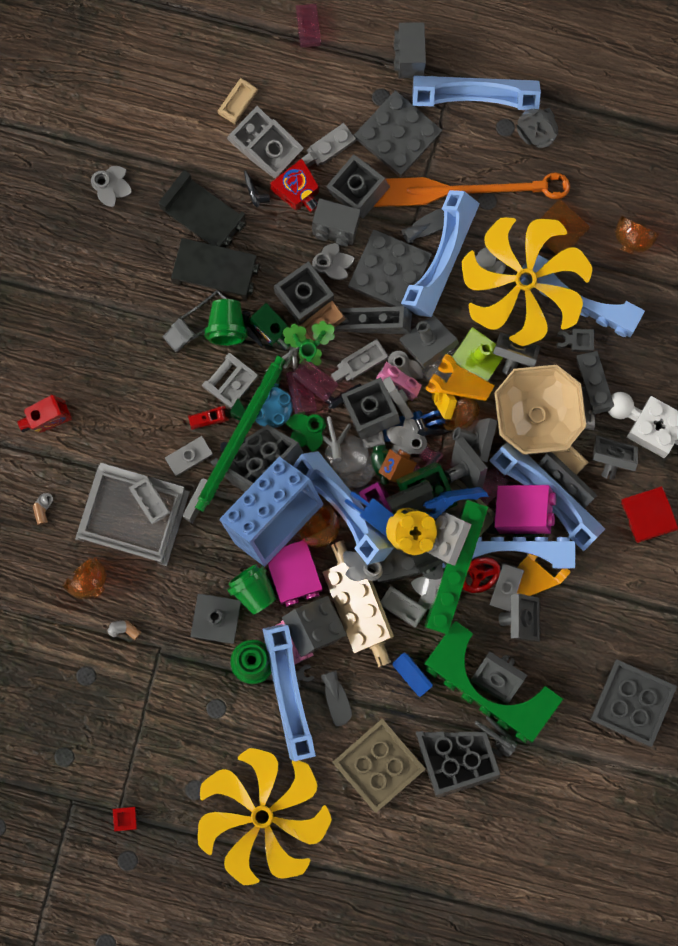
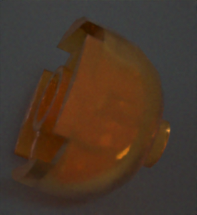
(634, 236)
(464, 413)
(321, 528)
(87, 580)

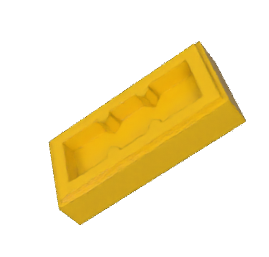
(445, 403)

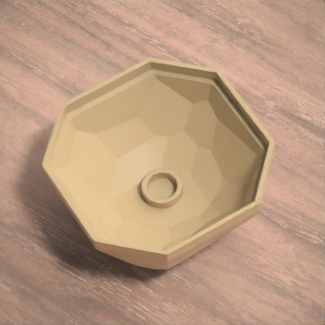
(540, 409)

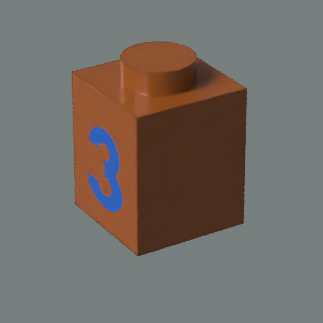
(397, 465)

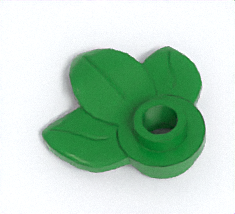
(304, 433)

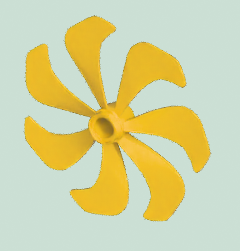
(498, 244)
(228, 784)

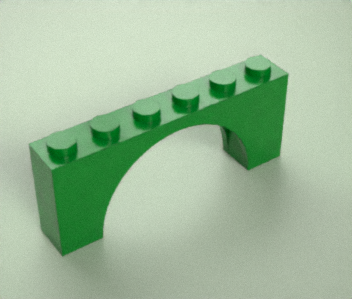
(453, 578)
(523, 718)

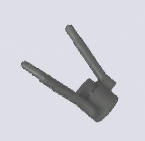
(504, 744)

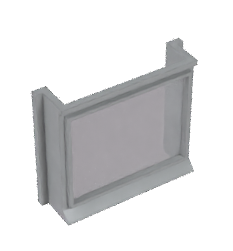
(118, 521)

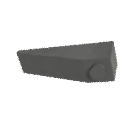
(376, 320)

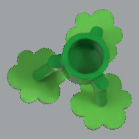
(308, 348)

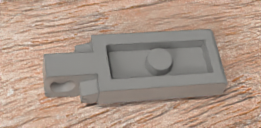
(329, 146)
(360, 362)

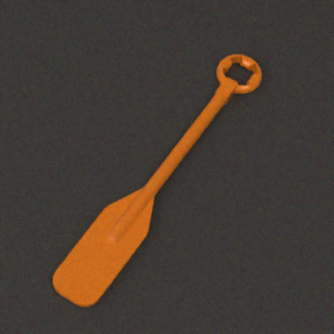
(425, 191)

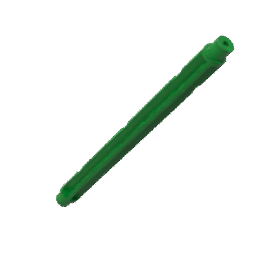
(239, 434)

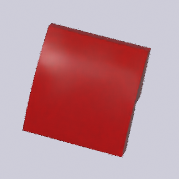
(649, 514)

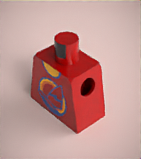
(297, 187)
(45, 415)

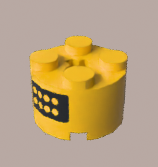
(408, 520)

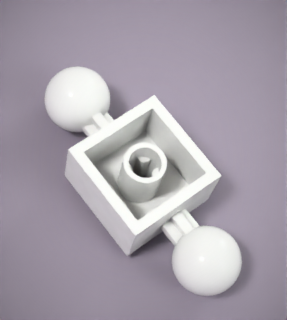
(644, 429)

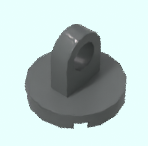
(538, 127)

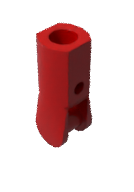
(203, 419)

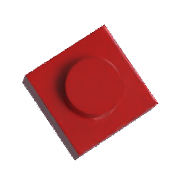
(124, 819)

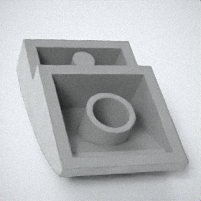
(265, 142)

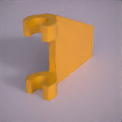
(460, 382)
(537, 578)

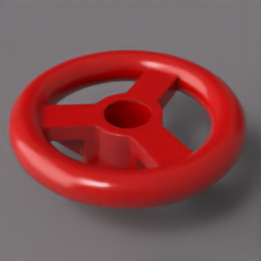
(480, 572)

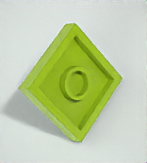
(477, 355)

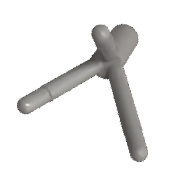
(291, 355)
(335, 445)

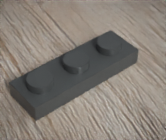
(595, 382)
(567, 479)

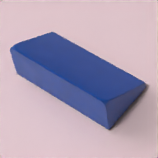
(412, 674)

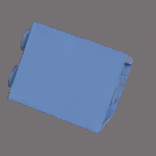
(271, 511)

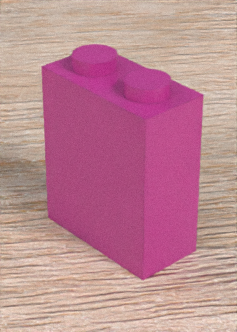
(525, 509)
(294, 574)

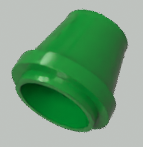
(226, 323)
(253, 589)
(247, 672)

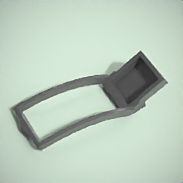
(180, 332)

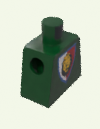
(267, 318)

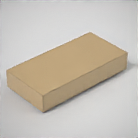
(237, 101)
(572, 459)

